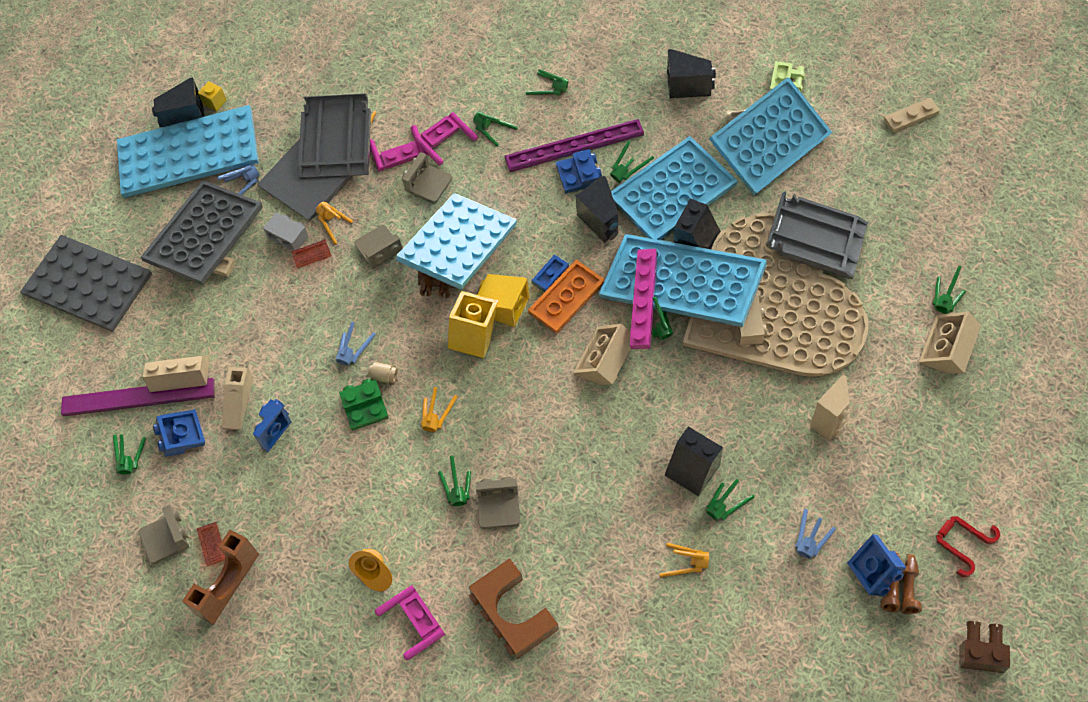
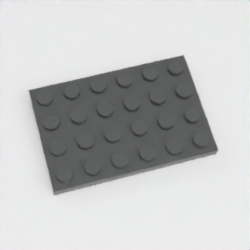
(202, 232)
(86, 283)

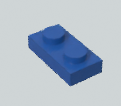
(550, 273)

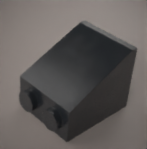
(689, 75)
(178, 104)
(598, 210)
(696, 226)
(694, 461)

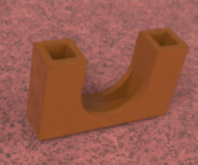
(238, 560)
(518, 637)

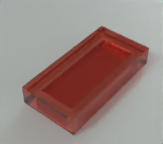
(311, 253)
(210, 540)

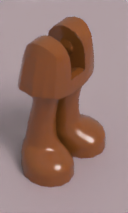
(909, 604)

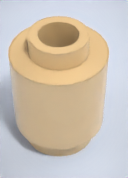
(383, 373)

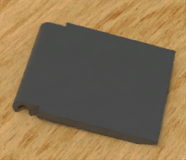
(334, 136)
(300, 194)
(817, 235)

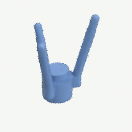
(248, 173)
(345, 354)
(807, 546)

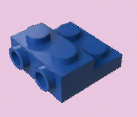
(578, 171)
(273, 424)
(178, 432)
(876, 566)

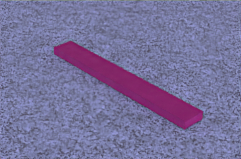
(574, 144)
(132, 398)

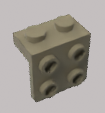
(425, 180)
(378, 246)
(498, 502)
(164, 536)

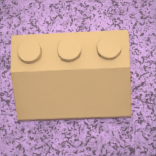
(950, 342)
(604, 354)
(176, 373)
(832, 410)

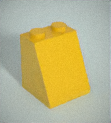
(510, 293)
(471, 324)

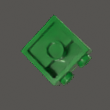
(363, 404)

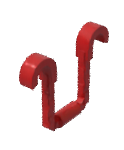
(948, 526)

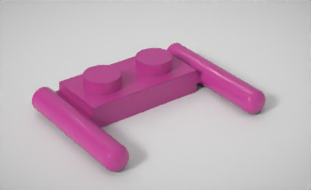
(440, 132)
(397, 155)
(418, 615)

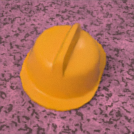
(370, 569)

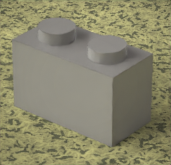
(285, 231)

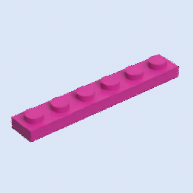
(643, 299)

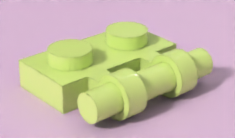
(784, 70)

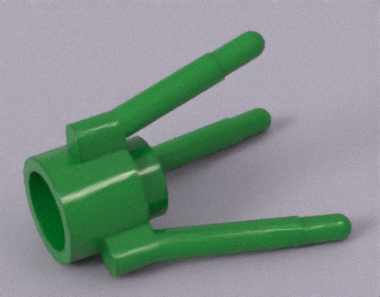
(559, 83)
(484, 121)
(620, 171)
(944, 302)
(663, 329)
(124, 463)
(457, 496)
(717, 508)

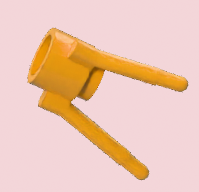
(327, 212)
(430, 420)
(698, 559)

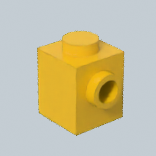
(212, 96)

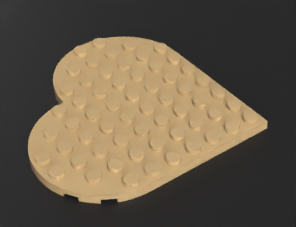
(808, 315)

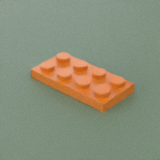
(566, 296)

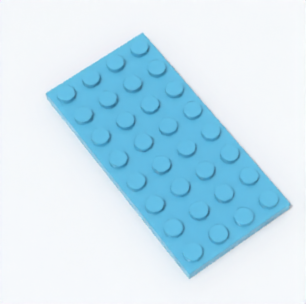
(187, 151)
(689, 279)

